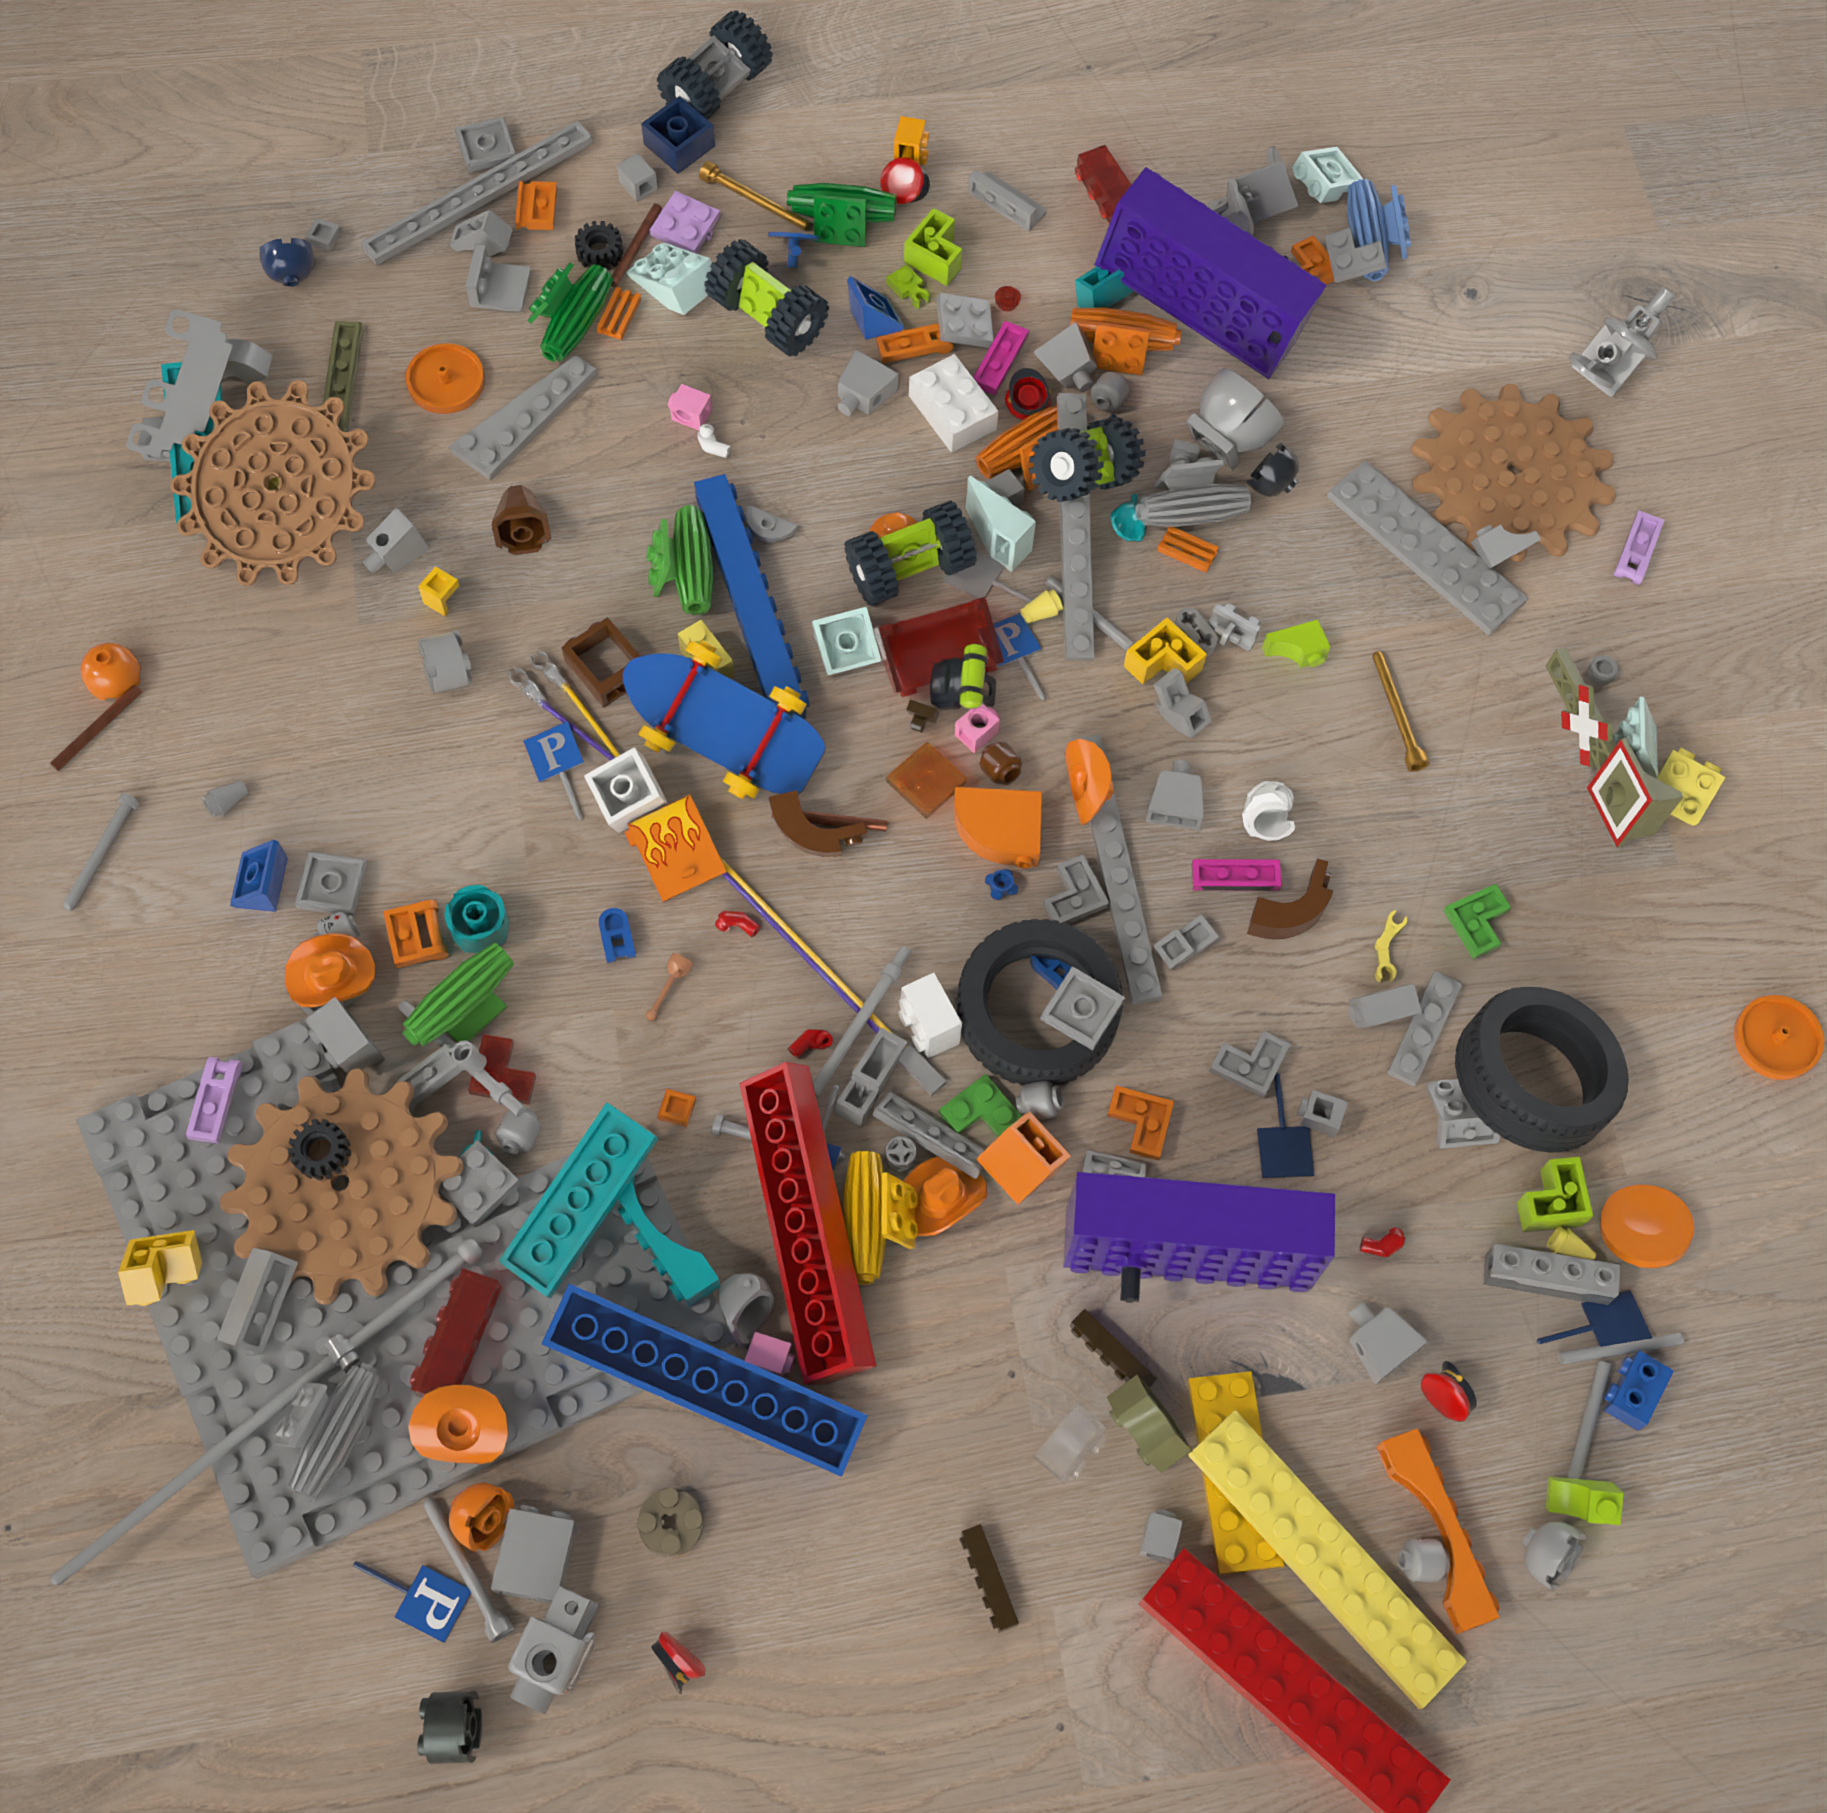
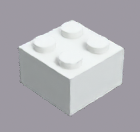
(625, 789)
(930, 1016)

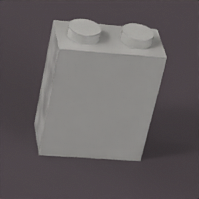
(534, 1554)

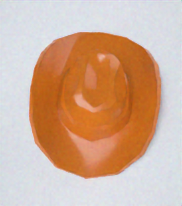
(1088, 777)
(328, 969)
(943, 1195)
(459, 1425)

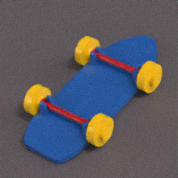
(724, 721)

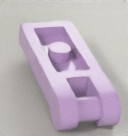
(1639, 547)
(213, 1100)

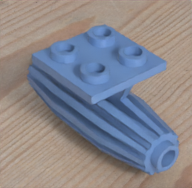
(1374, 222)

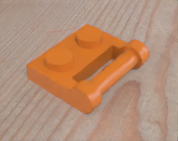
(405, 934)

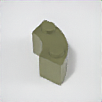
(1148, 1423)

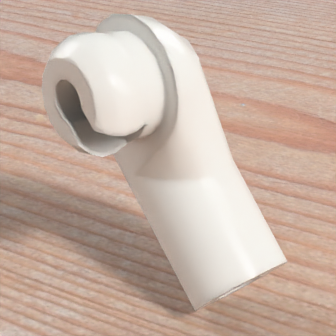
(709, 443)

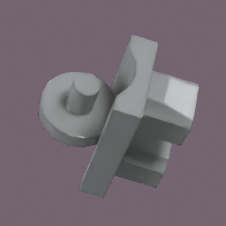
(1234, 627)

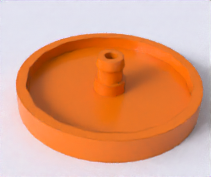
(445, 378)
(1779, 1037)
(1646, 1226)

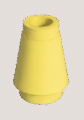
(1042, 607)
(1568, 1243)

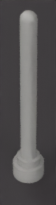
(496, 1623)

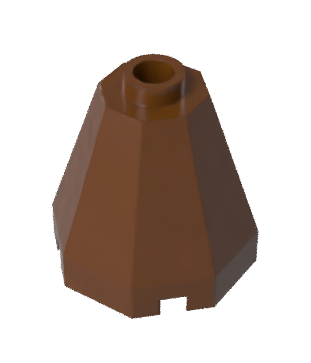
(520, 522)

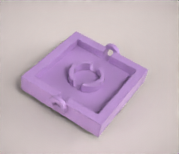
(685, 223)

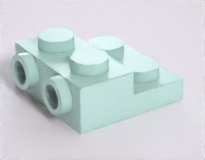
(1325, 173)

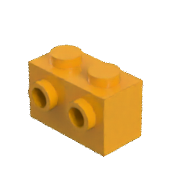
(911, 140)

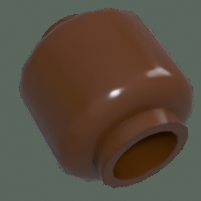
(1000, 763)

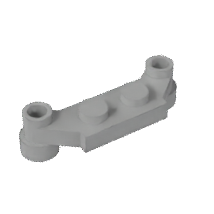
(441, 1068)

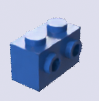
(1637, 1390)

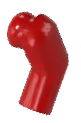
(737, 918)
(810, 1040)
(1385, 1246)

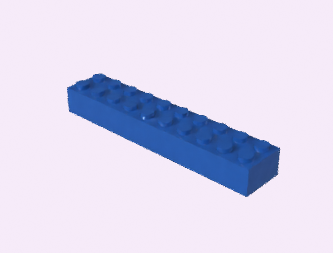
(704, 1379)

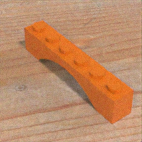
(1466, 1594)

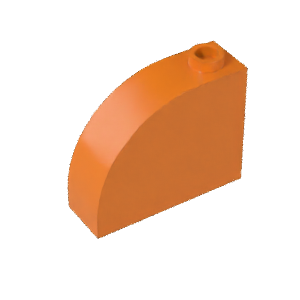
(1000, 824)

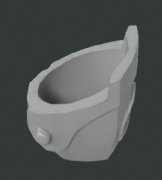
(745, 1305)

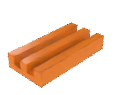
(616, 296)
(1189, 546)

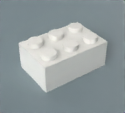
(953, 403)

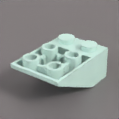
(673, 276)
(1001, 526)
(1641, 735)

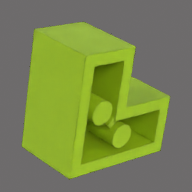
(932, 250)
(1561, 1202)

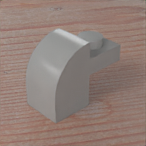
(247, 361)
(1178, 707)

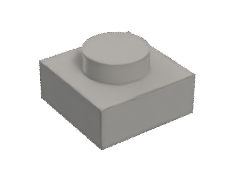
(323, 234)
(1184, 451)

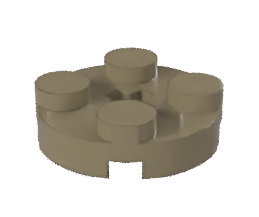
(671, 1541)

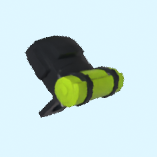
(961, 681)

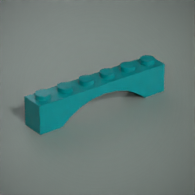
(687, 1269)

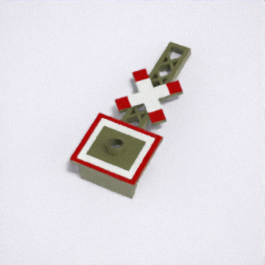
(1624, 794)

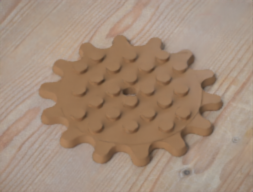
(1554, 461)
(233, 475)
(380, 1212)

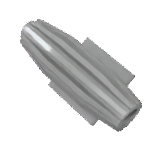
(1192, 496)
(327, 1428)

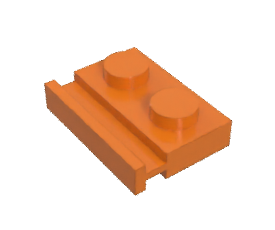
(536, 205)

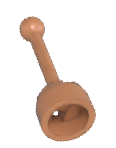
(677, 967)

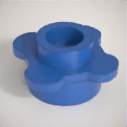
(1004, 876)

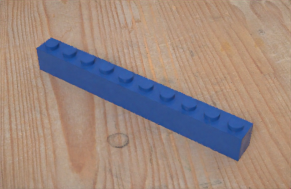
(747, 588)

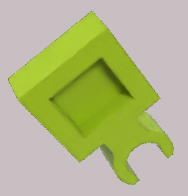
(907, 284)

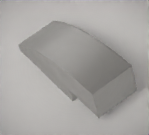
(870, 1077)

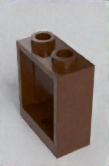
(613, 686)

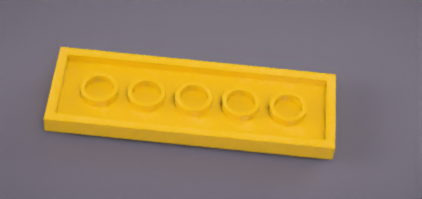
(1235, 1541)

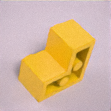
(1164, 649)
(156, 1262)

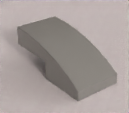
(1187, 942)

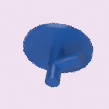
(793, 245)

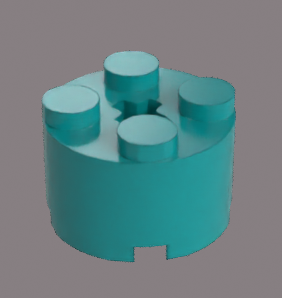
(474, 903)

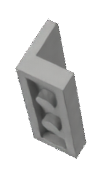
(1005, 199)
(257, 1300)

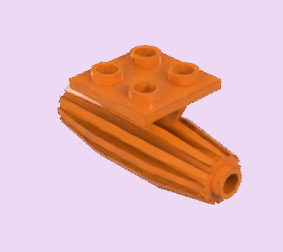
(1124, 336)
(1014, 446)

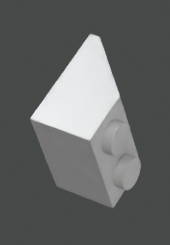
(343, 1037)

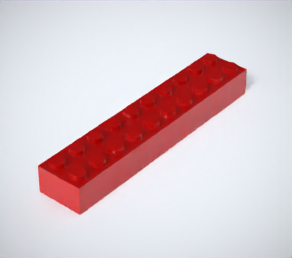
(807, 1225)
(1292, 1690)

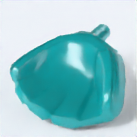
(1126, 522)

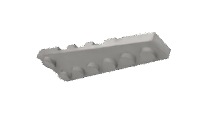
(512, 427)

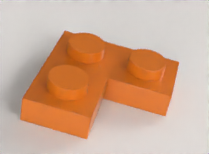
(1313, 259)
(1148, 1113)

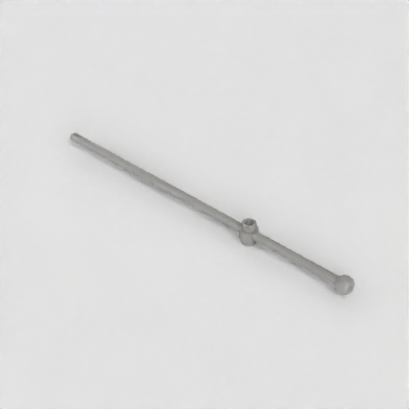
(341, 1353)

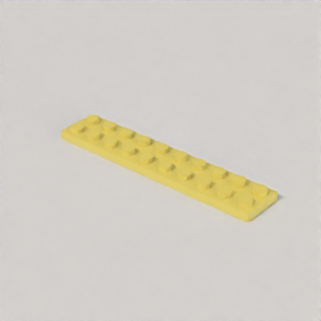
(1328, 1559)

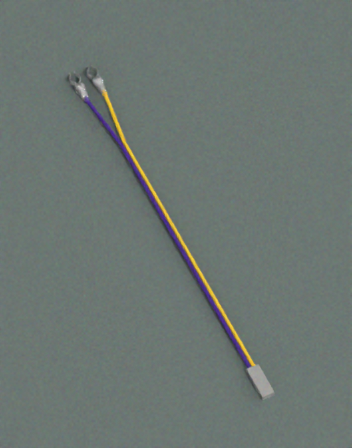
(910, 1058)

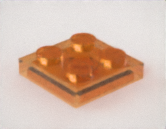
(926, 779)

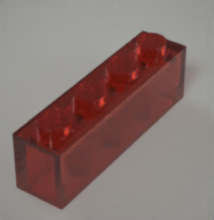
(1102, 179)
(457, 1334)

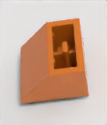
(1023, 1157)

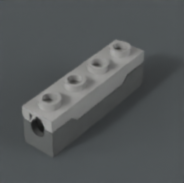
(1551, 1274)

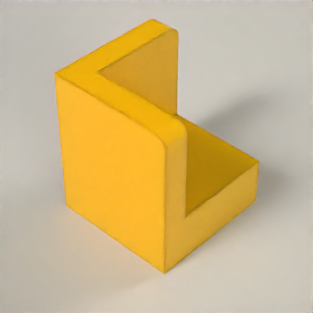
(437, 589)

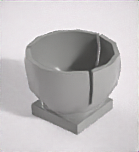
(1229, 419)

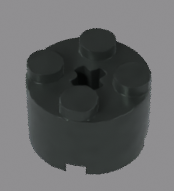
(450, 1727)

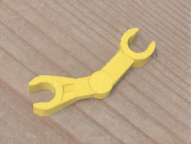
(1391, 929)

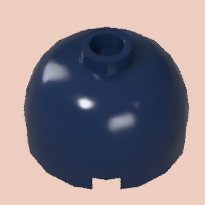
(287, 261)

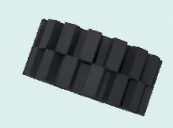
(599, 234)
(329, 1164)

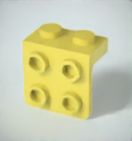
(1694, 781)

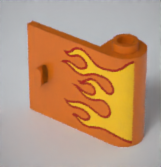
(675, 847)

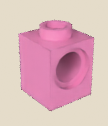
(690, 406)
(976, 737)
(770, 1354)

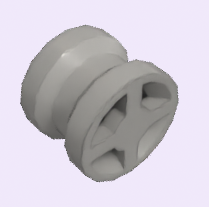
(901, 1147)

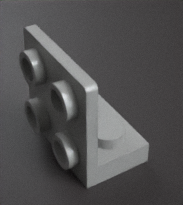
(496, 284)
(1457, 1121)

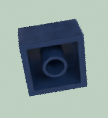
(678, 134)

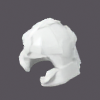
(1268, 811)

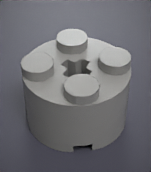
(444, 661)

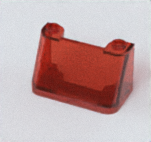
(915, 644)

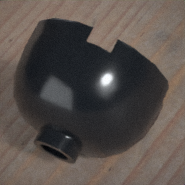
(1275, 472)

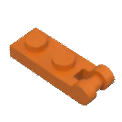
(911, 343)

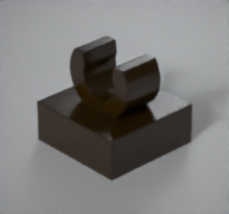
(921, 714)

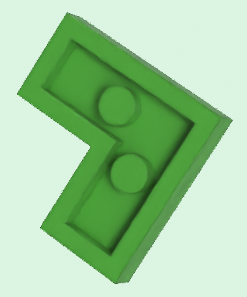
(1471, 919)
(980, 1101)

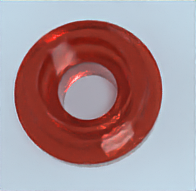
(1007, 298)

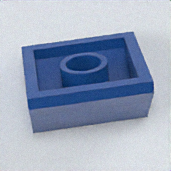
(872, 310)
(260, 877)

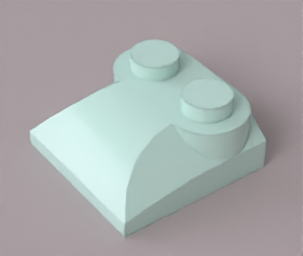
(846, 641)

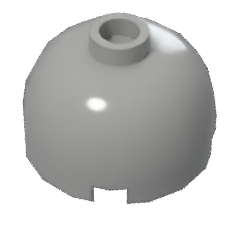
(1552, 1552)

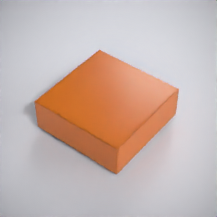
(676, 1108)

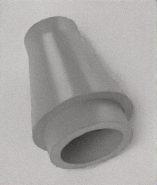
(222, 799)

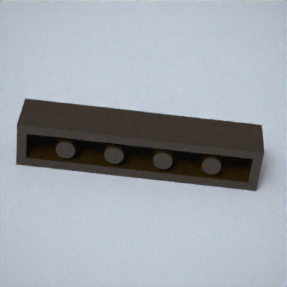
(1109, 1349)
(988, 1578)

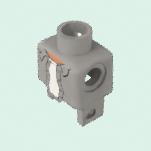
(563, 1635)

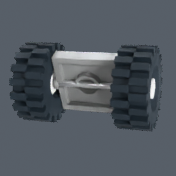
(717, 67)

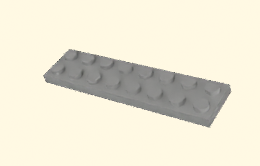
(1427, 548)

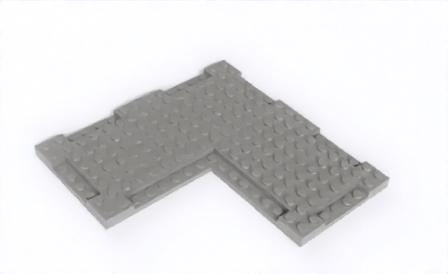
(175, 1185)

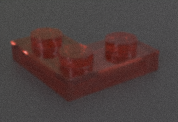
(498, 1055)

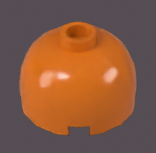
(109, 670)
(479, 1515)

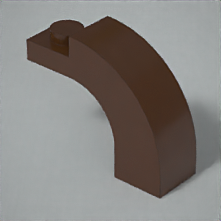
(805, 835)
(1287, 920)

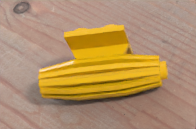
(876, 1209)

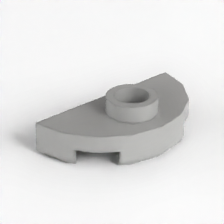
(768, 527)

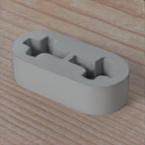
(1198, 630)

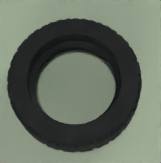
(1018, 942)
(1576, 1034)

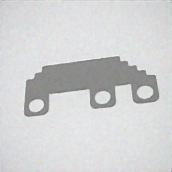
(195, 388)

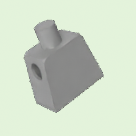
(1069, 358)
(865, 384)
(394, 544)
(1177, 798)
(1383, 1341)

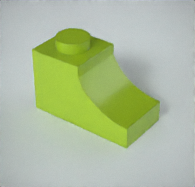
(1301, 643)
(1585, 1499)

